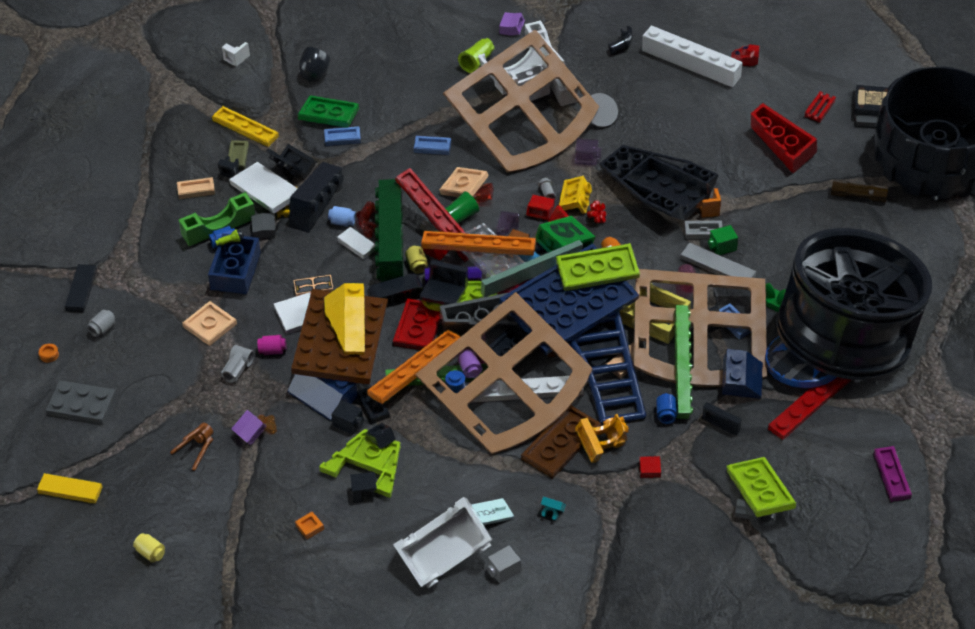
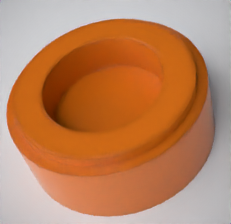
(48, 353)

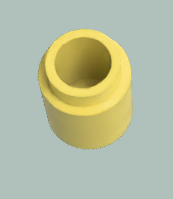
(416, 259)
(149, 547)

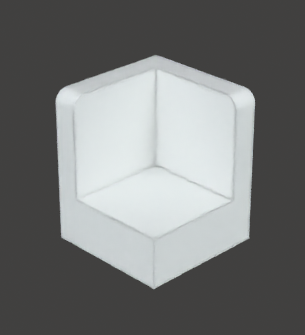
(235, 55)

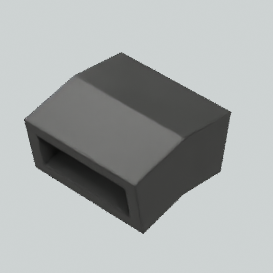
(263, 225)

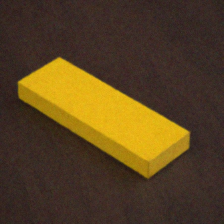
(69, 488)

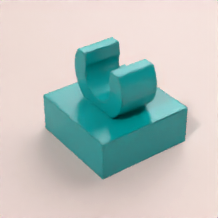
(552, 505)

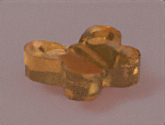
(269, 422)

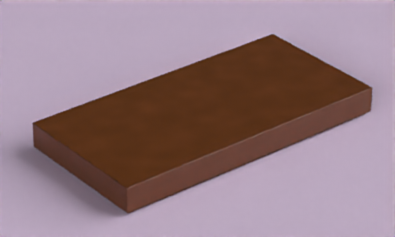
(557, 443)

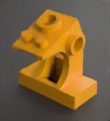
(613, 427)

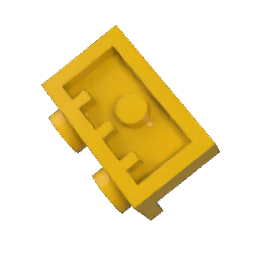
(575, 194)

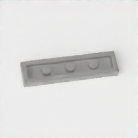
(714, 263)

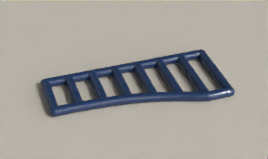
(627, 365)

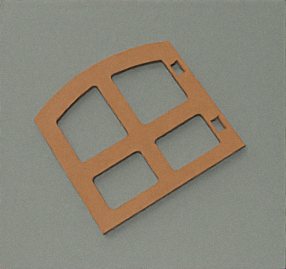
(519, 97)
(700, 320)
(501, 369)

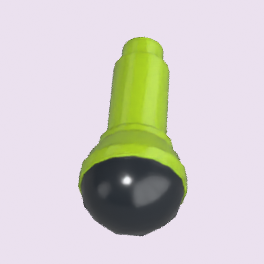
(235, 236)

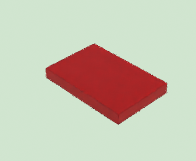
(416, 326)

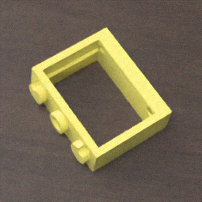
(660, 297)

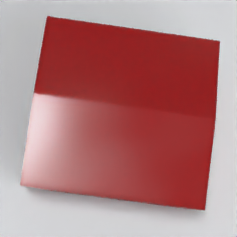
(540, 207)

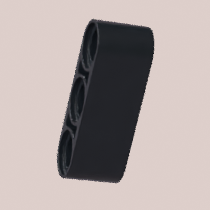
(397, 289)

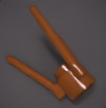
(200, 434)

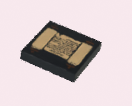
(869, 99)

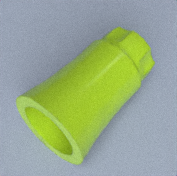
(469, 58)

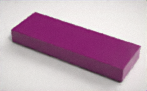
(892, 473)

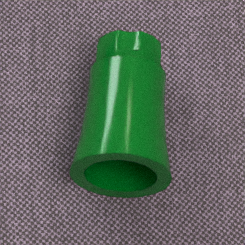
(463, 207)

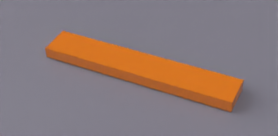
(478, 243)
(407, 371)

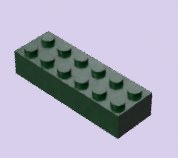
(389, 230)

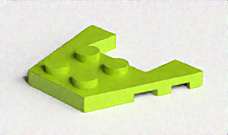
(365, 454)

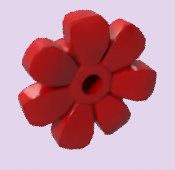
(597, 212)

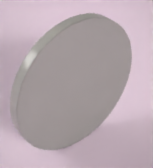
(606, 112)

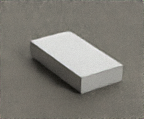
(356, 243)

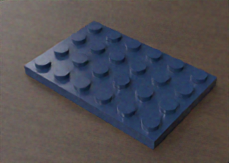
(573, 310)

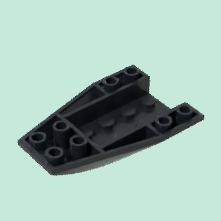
(661, 180)

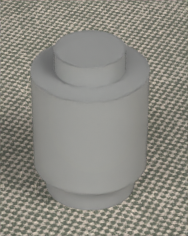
(101, 323)

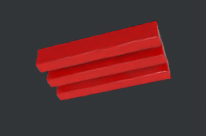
(831, 101)

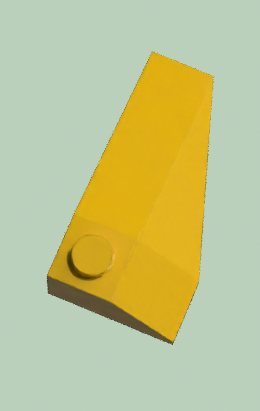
(346, 314)

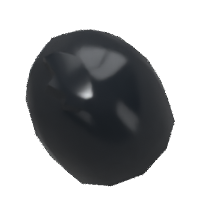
(313, 63)

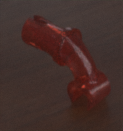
(363, 219)

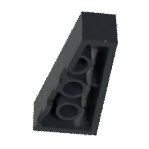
(313, 196)

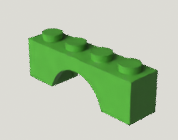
(237, 212)

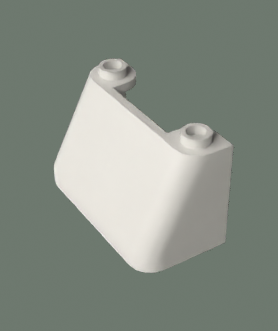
(444, 543)

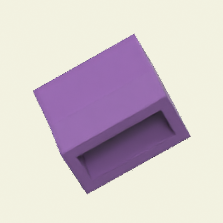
(511, 23)
(249, 427)

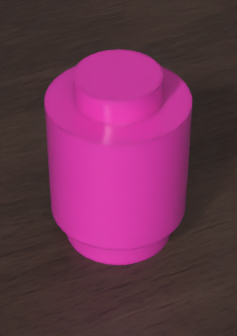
(271, 345)

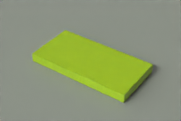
(597, 267)
(761, 487)

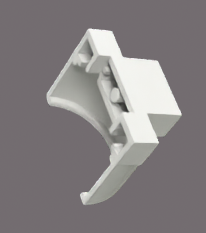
(525, 70)

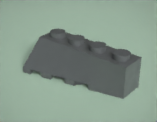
(468, 313)

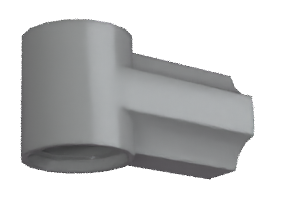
(238, 360)

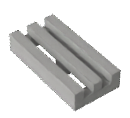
(700, 229)

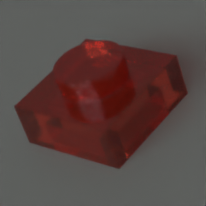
(484, 193)

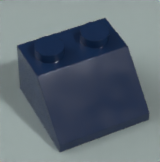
(741, 374)

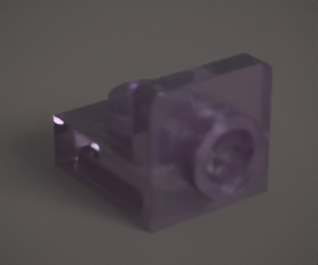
(506, 221)

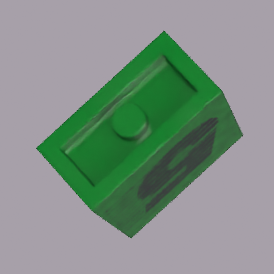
(563, 232)

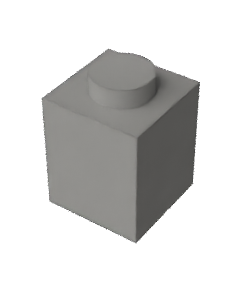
(504, 564)

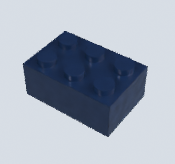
(234, 265)

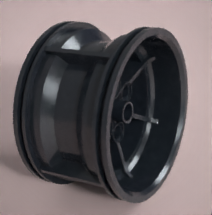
(853, 303)

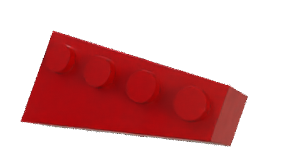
(783, 137)

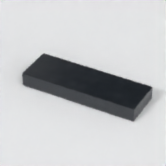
(81, 288)

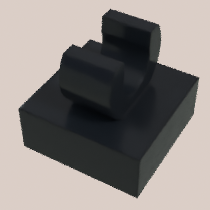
(228, 168)

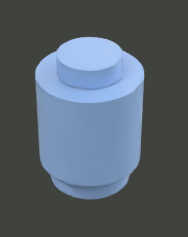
(342, 216)

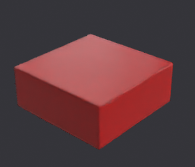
(650, 467)

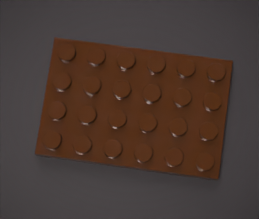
(319, 350)

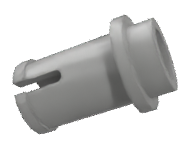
(546, 187)

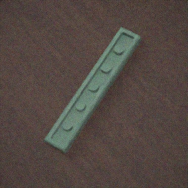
(526, 270)

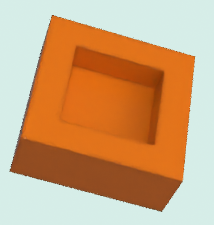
(309, 525)

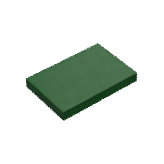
(328, 111)

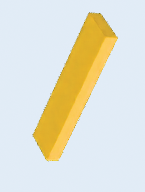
(245, 126)

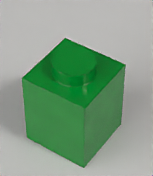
(723, 240)

